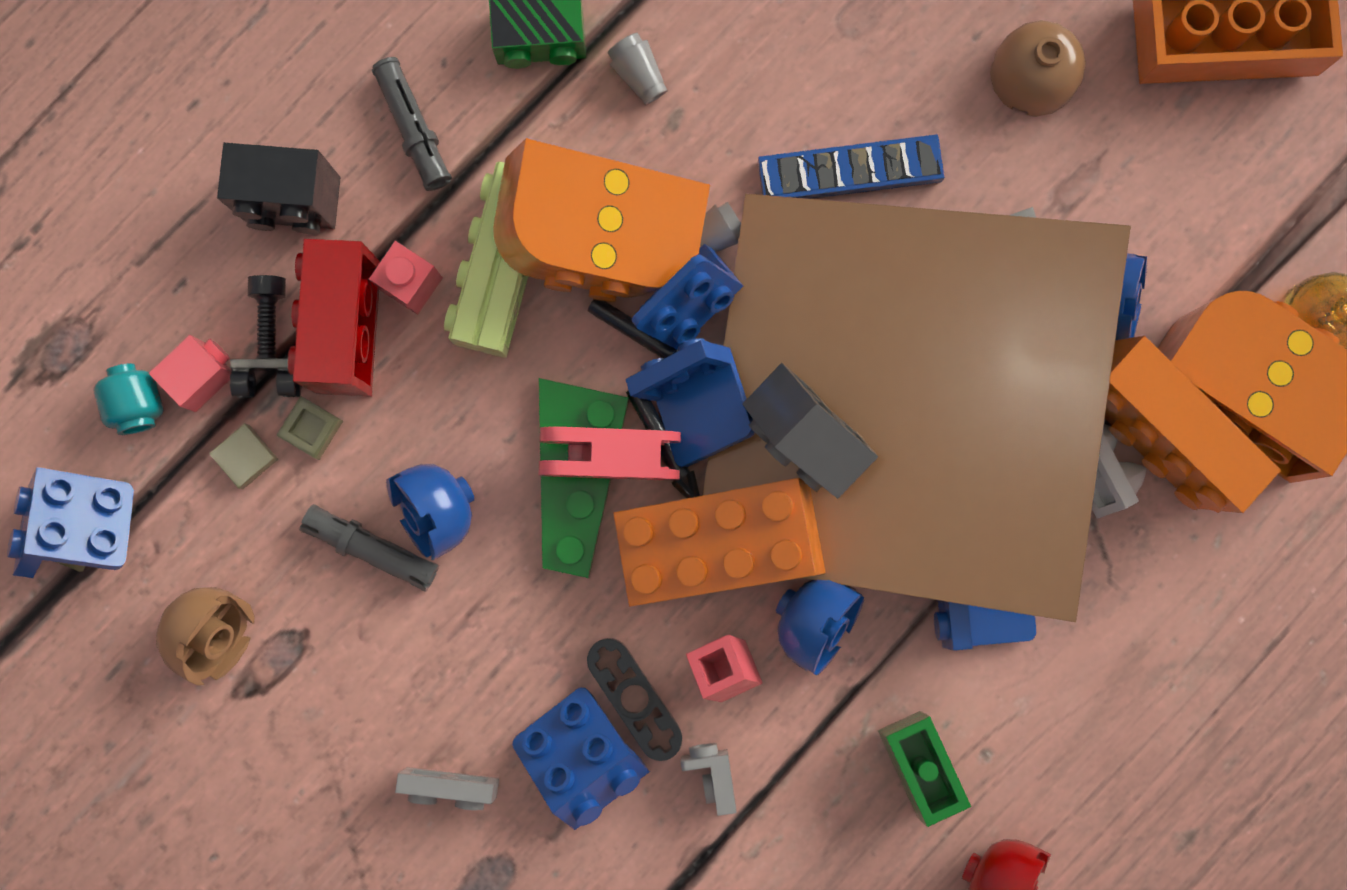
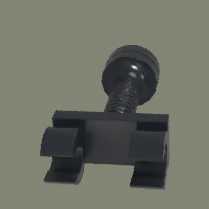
(266, 291)

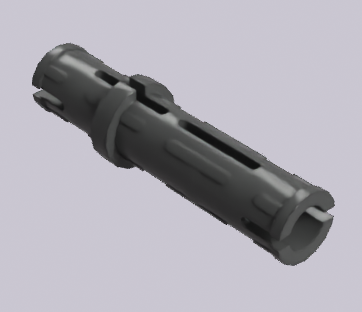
(418, 140)
(360, 543)

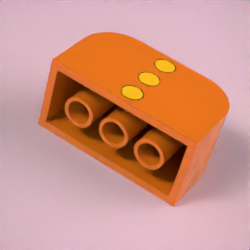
(595, 221)
(1269, 378)

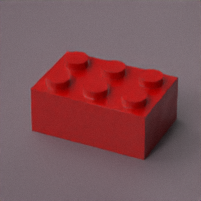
(335, 318)

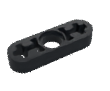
(663, 721)

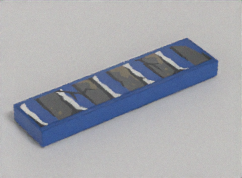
(852, 168)

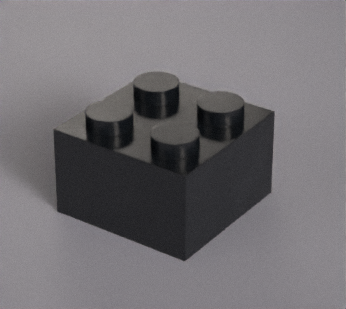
(279, 187)

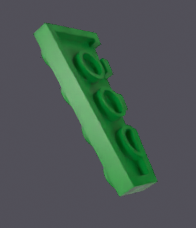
(573, 505)

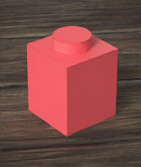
(406, 277)
(193, 372)
(724, 668)

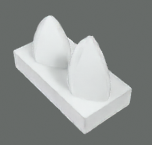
(1115, 480)

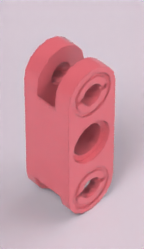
(609, 453)

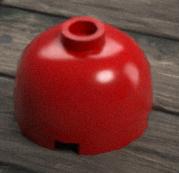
(1006, 866)

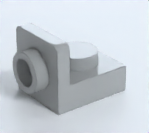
(718, 784)

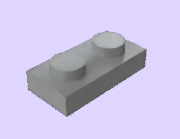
(427, 785)

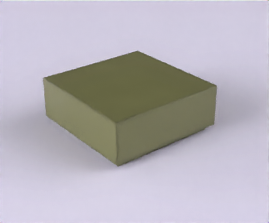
(309, 428)
(243, 456)

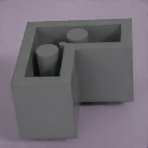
(807, 433)

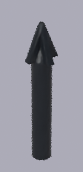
(624, 324)
(651, 420)

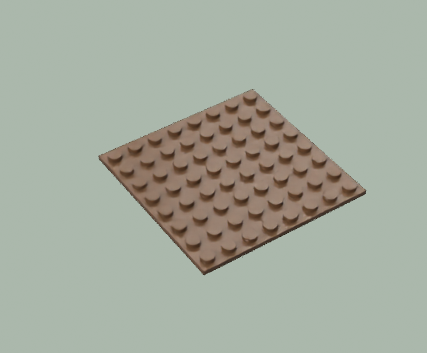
(967, 366)

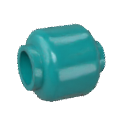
(128, 399)

